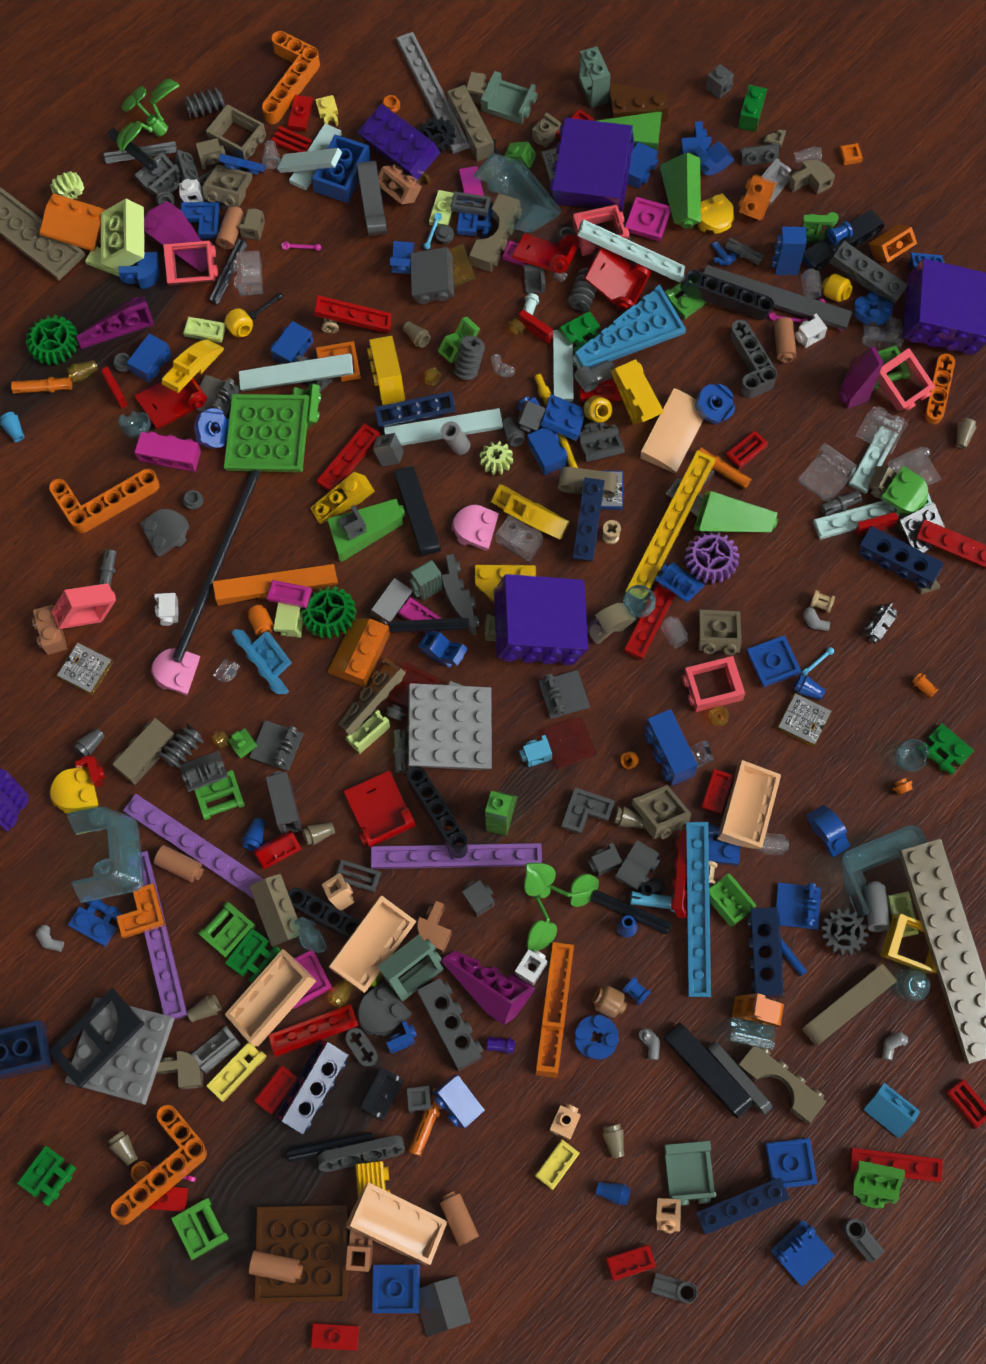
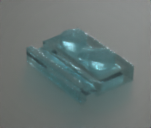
(310, 937)
(752, 1033)

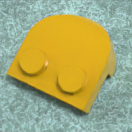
(716, 214)
(73, 790)

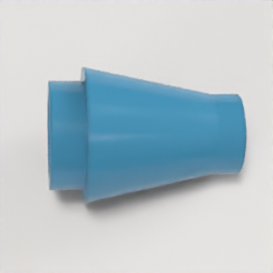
(12, 426)

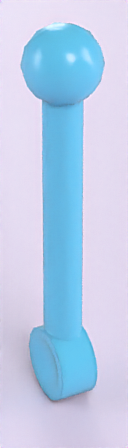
(438, 217)
(829, 651)

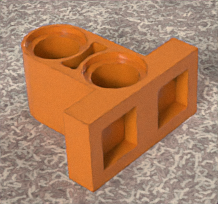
(758, 1009)

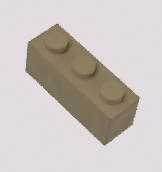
(143, 751)
(275, 909)

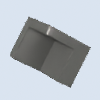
(534, 279)
(388, 449)
(353, 524)
(418, 1099)

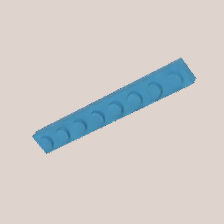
(698, 909)

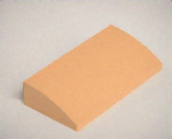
(673, 432)
(749, 806)
(372, 944)
(270, 998)
(396, 1224)

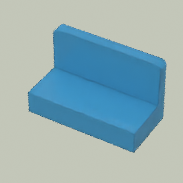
(892, 1110)

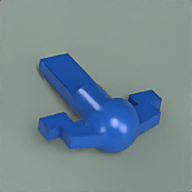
(725, 258)

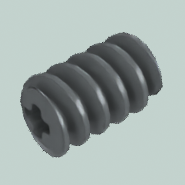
(204, 102)
(582, 293)
(469, 357)
(181, 747)

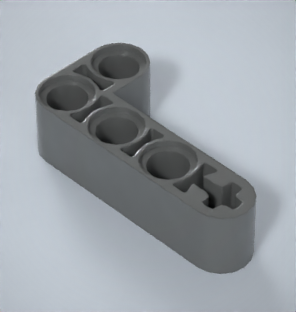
(371, 199)
(743, 336)

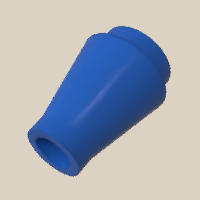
(807, 687)
(254, 836)
(626, 931)
(614, 1192)

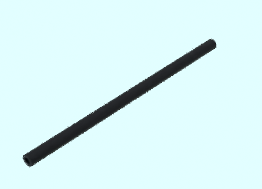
(215, 566)

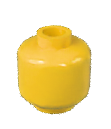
(837, 288)
(238, 323)
(598, 409)

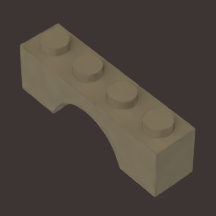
(476, 131)
(487, 251)
(804, 1101)

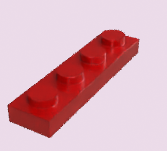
(352, 314)
(348, 458)
(952, 542)
(649, 625)
(679, 901)
(313, 1030)
(915, 1166)

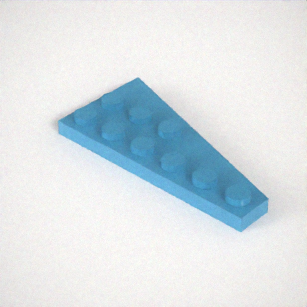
(638, 328)

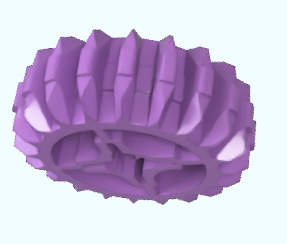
(715, 541)

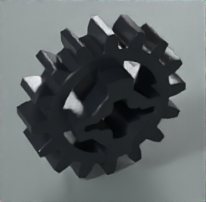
(435, 132)

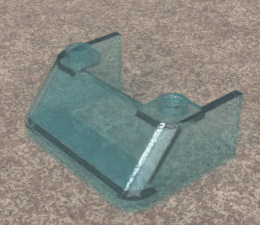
(516, 181)
(872, 855)
(124, 869)

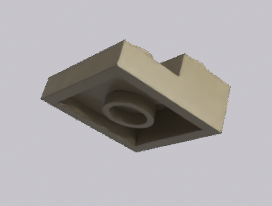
(227, 185)
(719, 631)
(662, 812)

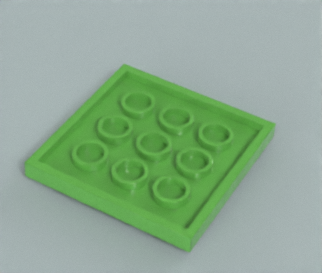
(267, 433)

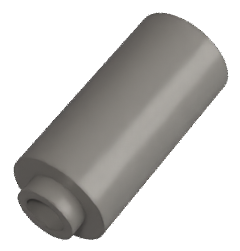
(455, 438)
(877, 904)

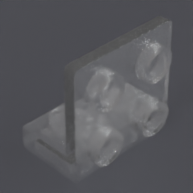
(882, 429)
(827, 473)

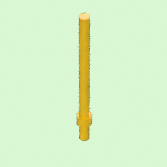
(544, 394)

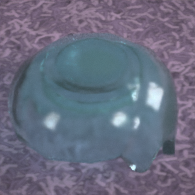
(134, 424)
(640, 601)
(911, 755)
(912, 984)

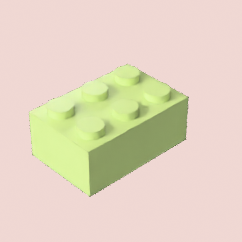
(122, 234)

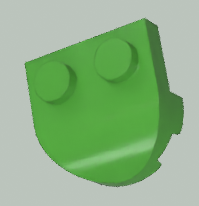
(906, 492)
(877, 1184)

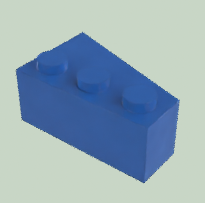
(789, 250)

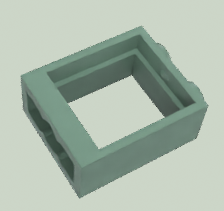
(594, 75)
(405, 959)

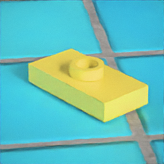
(557, 1164)

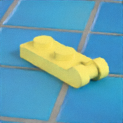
(236, 1072)

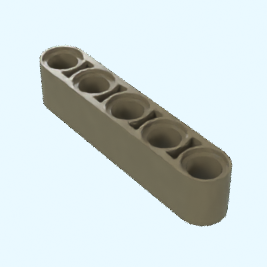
(849, 1005)

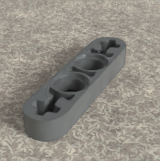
(760, 1101)
(361, 1153)

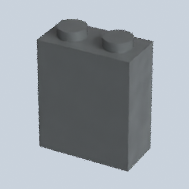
(432, 275)
(283, 802)

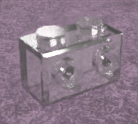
(249, 273)
(519, 538)

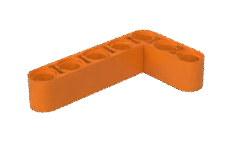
(304, 66)
(104, 500)
(164, 1169)

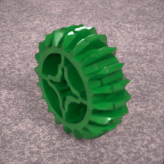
(52, 350)
(337, 619)

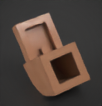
(431, 930)
(359, 1252)

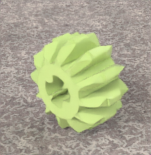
(67, 185)
(488, 458)

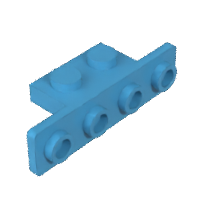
(267, 657)

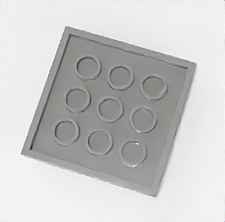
(449, 727)
(134, 1066)

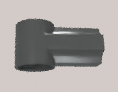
(591, 377)
(863, 1241)
(671, 1288)

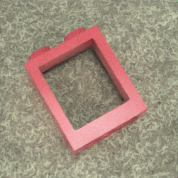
(599, 216)
(171, 265)
(891, 391)
(83, 606)
(737, 691)

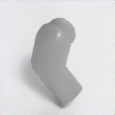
(813, 620)
(46, 941)
(652, 1042)
(892, 1042)

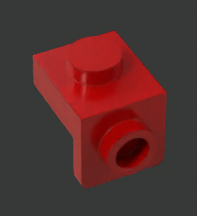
(96, 771)

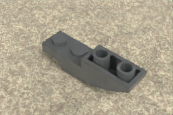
(458, 598)

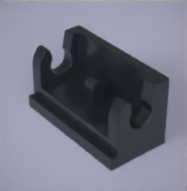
(382, 1094)

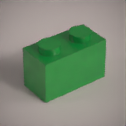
(752, 108)

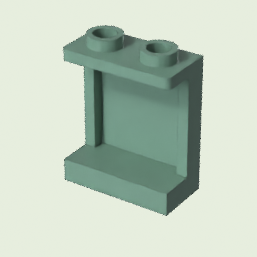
(507, 99)
(689, 1172)

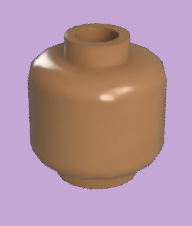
(609, 1001)

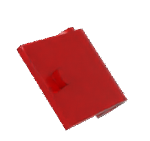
(546, 253)
(617, 278)
(169, 403)
(379, 809)

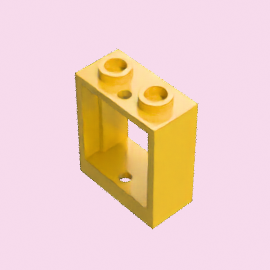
(893, 941)

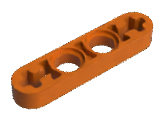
(942, 389)

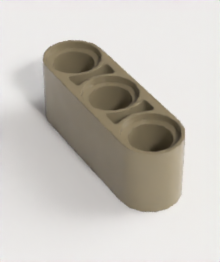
(572, 480)

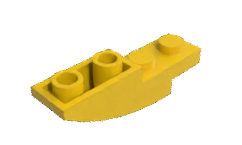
(190, 362)
(530, 512)

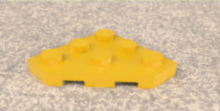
(490, 575)

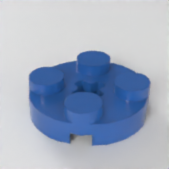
(873, 309)
(725, 402)
(203, 432)
(609, 1037)

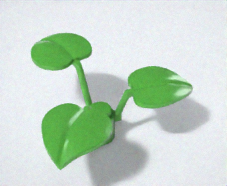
(154, 123)
(538, 884)

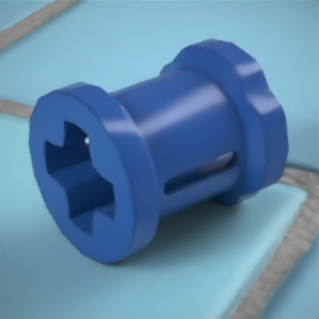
(840, 232)
(636, 991)

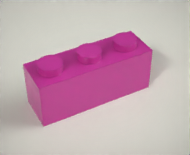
(168, 451)

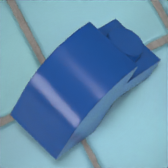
(700, 138)
(714, 159)
(402, 257)
(145, 273)
(441, 649)
(829, 828)

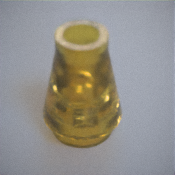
(80, 371)
(340, 993)

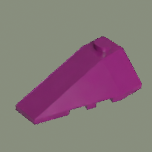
(170, 226)
(123, 320)
(861, 378)
(494, 992)

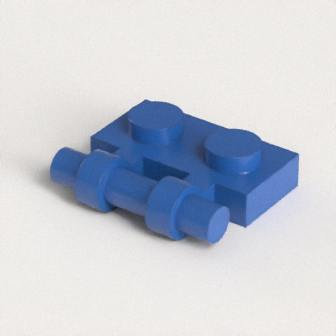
(469, 224)
(720, 851)
(93, 926)

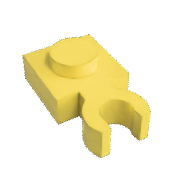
(327, 109)

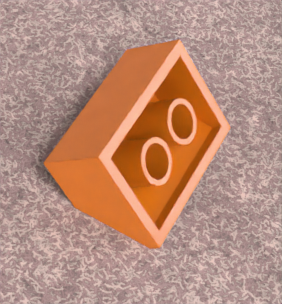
(72, 222)
(360, 651)

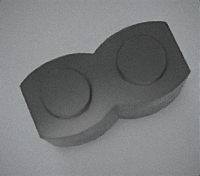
(637, 866)

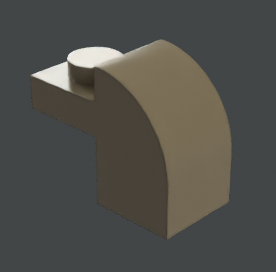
(813, 173)
(609, 620)
(189, 1072)

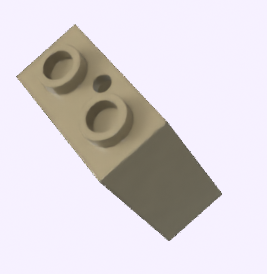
(224, 121)

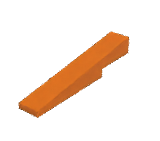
(258, 586)
(555, 1010)

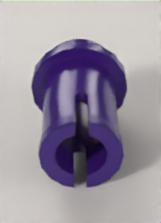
(501, 1045)

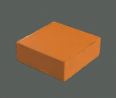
(850, 154)

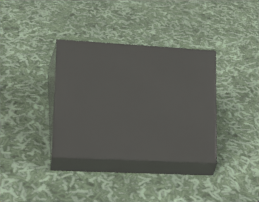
(442, 1306)

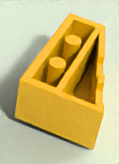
(387, 370)
(636, 392)

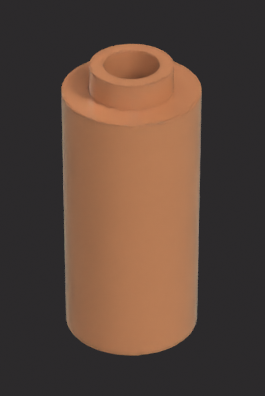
(230, 228)
(785, 340)
(178, 864)
(458, 1218)
(275, 1267)

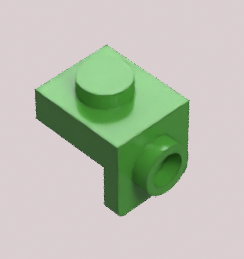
(521, 151)

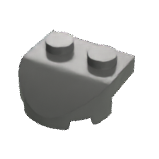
(163, 178)
(600, 441)
(165, 530)
(381, 1011)

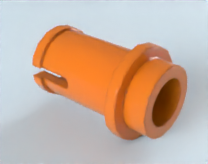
(924, 685)

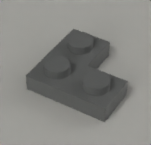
(584, 805)

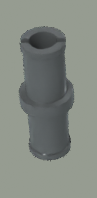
(744, 251)
(841, 503)
(107, 569)
(400, 751)

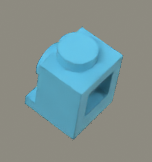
(536, 752)

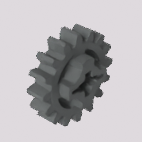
(840, 925)

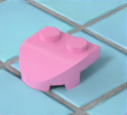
(475, 526)
(172, 674)

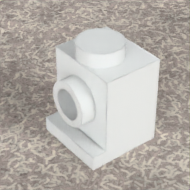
(189, 188)
(811, 331)
(167, 608)
(524, 973)

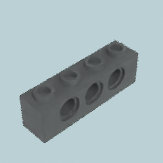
(867, 273)
(429, 996)

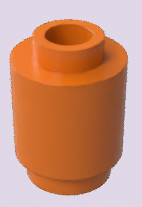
(260, 620)

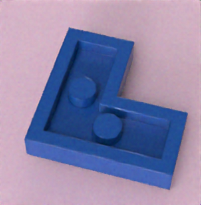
(237, 163)
(206, 215)

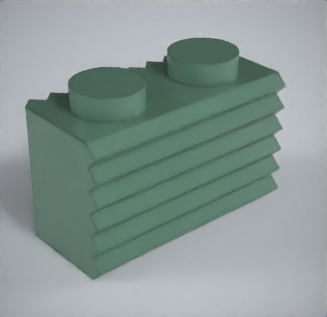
(426, 580)

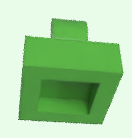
(242, 742)

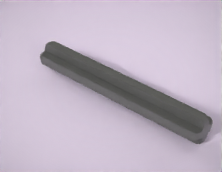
(151, 150)

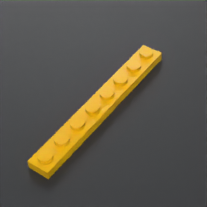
(673, 520)

